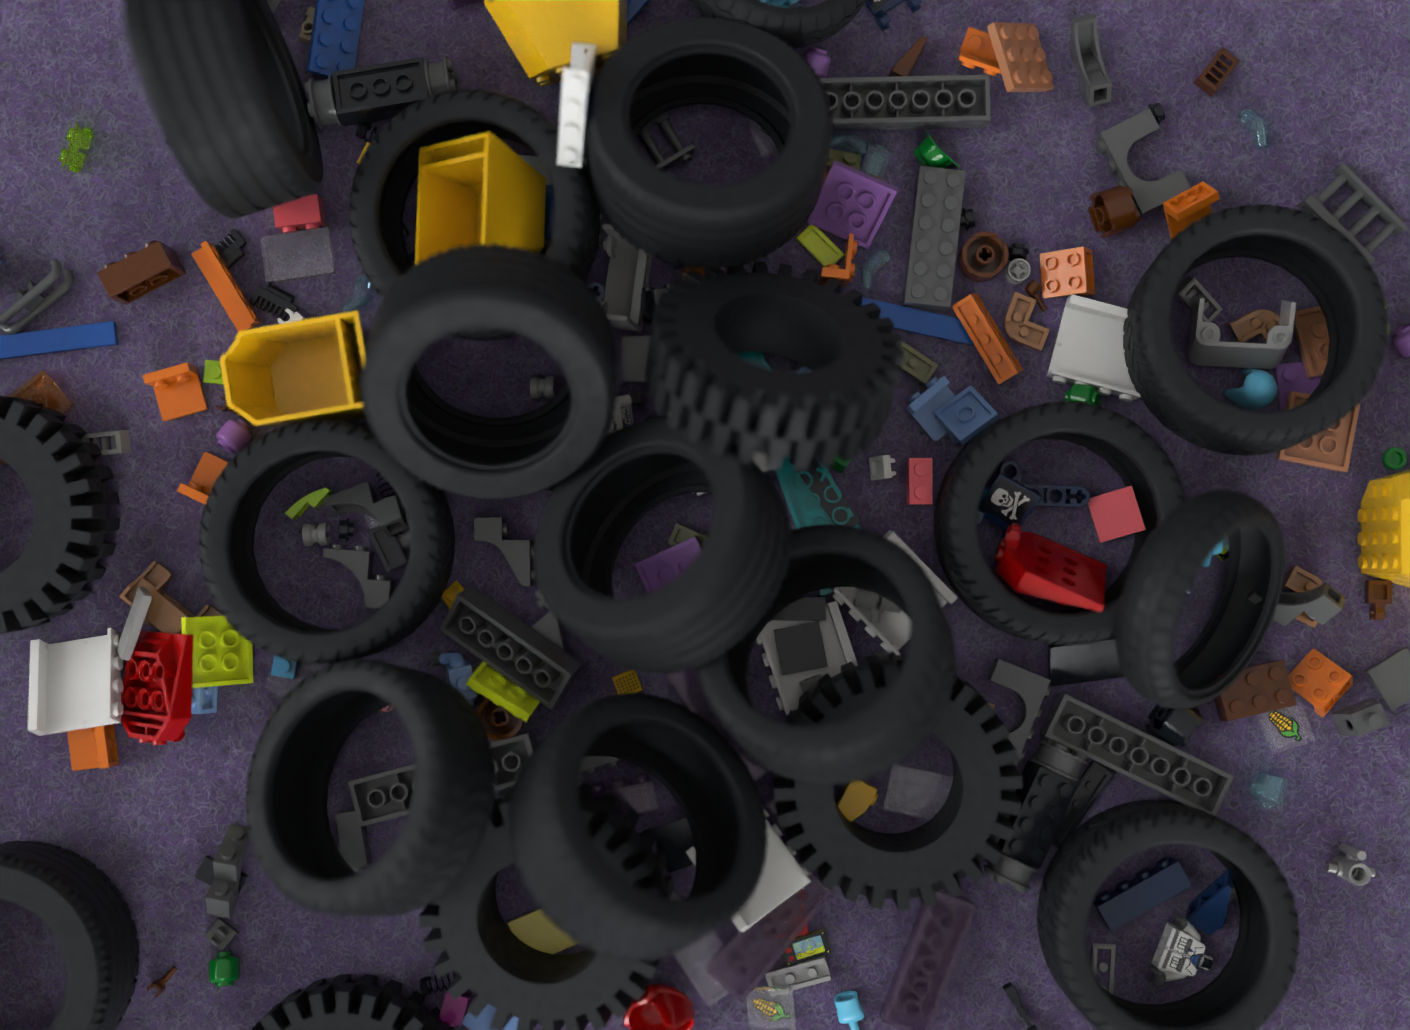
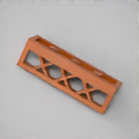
(225, 287)
(987, 338)

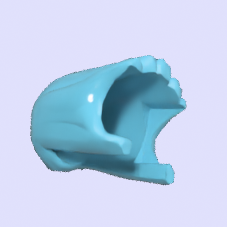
(1256, 393)

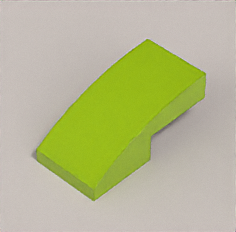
(315, 499)

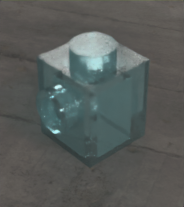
(1268, 790)

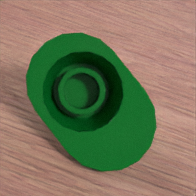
(931, 155)

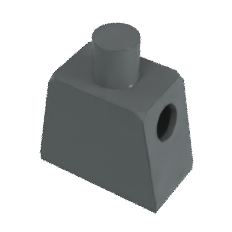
(1364, 718)

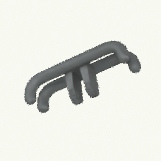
(35, 300)

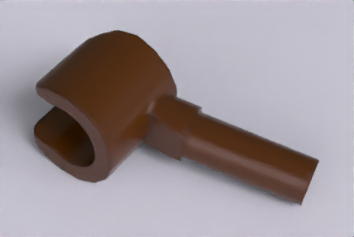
(1032, 289)
(227, 409)
(160, 984)

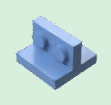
(966, 415)

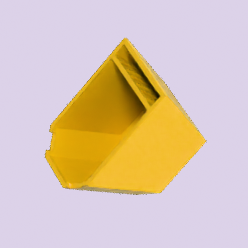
(545, 29)
(477, 195)
(297, 371)
(1386, 529)

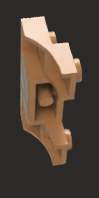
(163, 610)

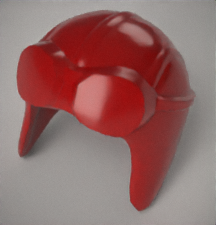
(660, 1009)

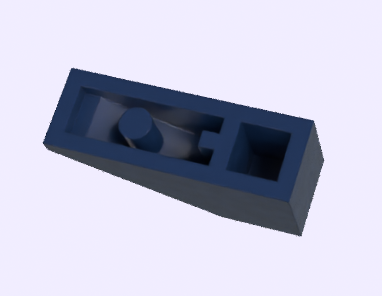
(1210, 906)

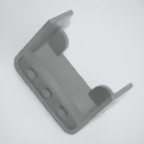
(626, 277)
(1207, 350)

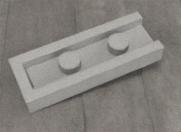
(800, 974)

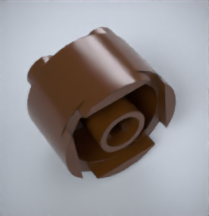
(1113, 211)
(992, 248)
(493, 726)

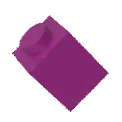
(454, 1010)

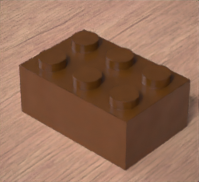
(141, 272)
(1256, 691)

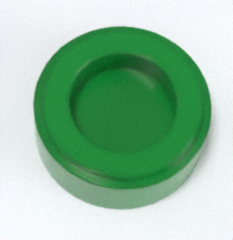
(1394, 458)

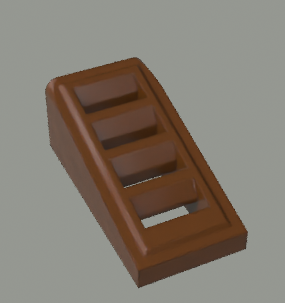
(907, 62)
(1207, 85)

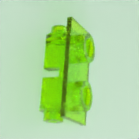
(78, 139)

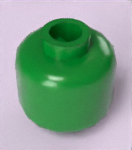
(1084, 394)
(224, 969)

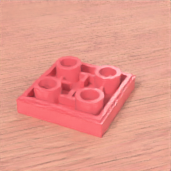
(1116, 514)

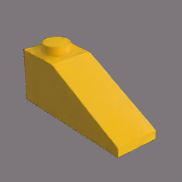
(856, 798)

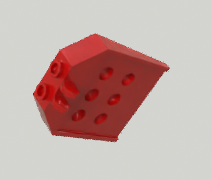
(1050, 570)
(158, 687)

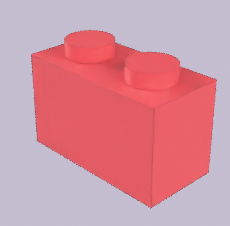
(300, 214)
(919, 481)

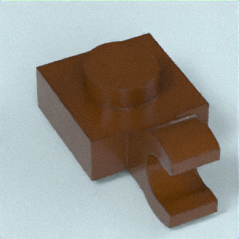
(1378, 594)

